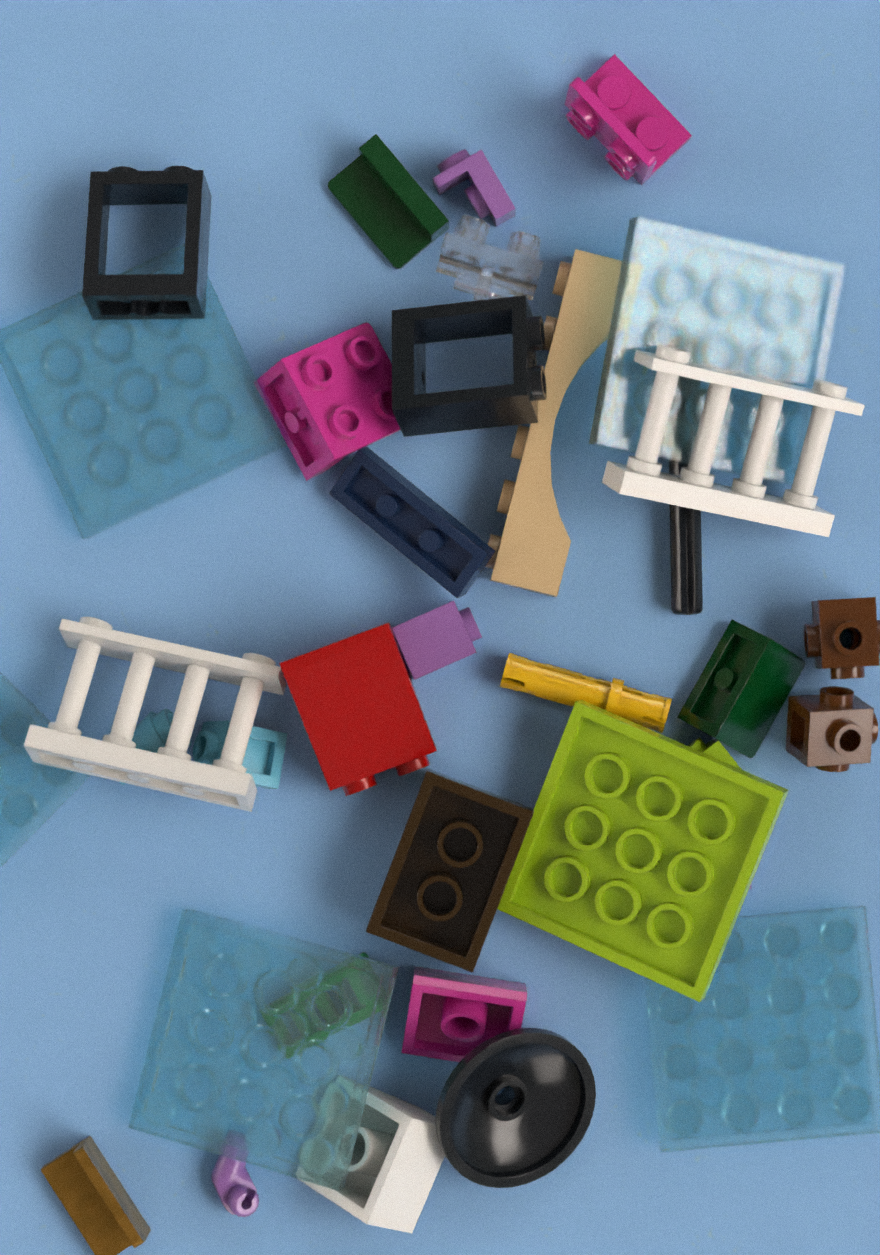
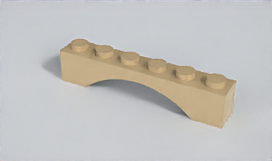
(534, 538)

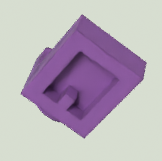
(486, 192)

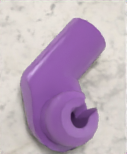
(235, 1187)

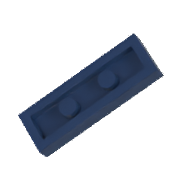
(412, 522)

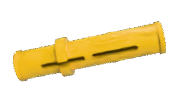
(570, 686)

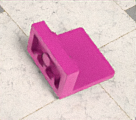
(625, 120)
(332, 398)

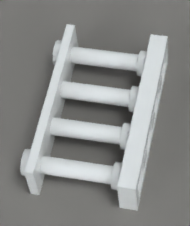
(747, 494)
(171, 767)

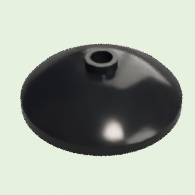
(527, 1126)

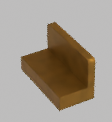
(96, 1199)

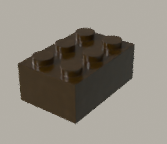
(450, 870)

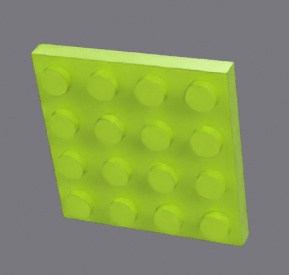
(641, 849)

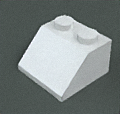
(390, 1164)

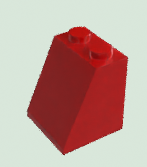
(360, 709)

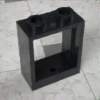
(147, 294)
(467, 408)

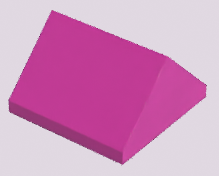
(458, 1012)

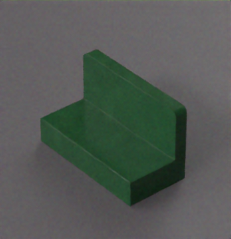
(388, 203)
(742, 689)

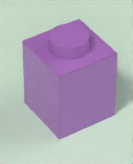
(437, 638)

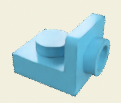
(262, 756)

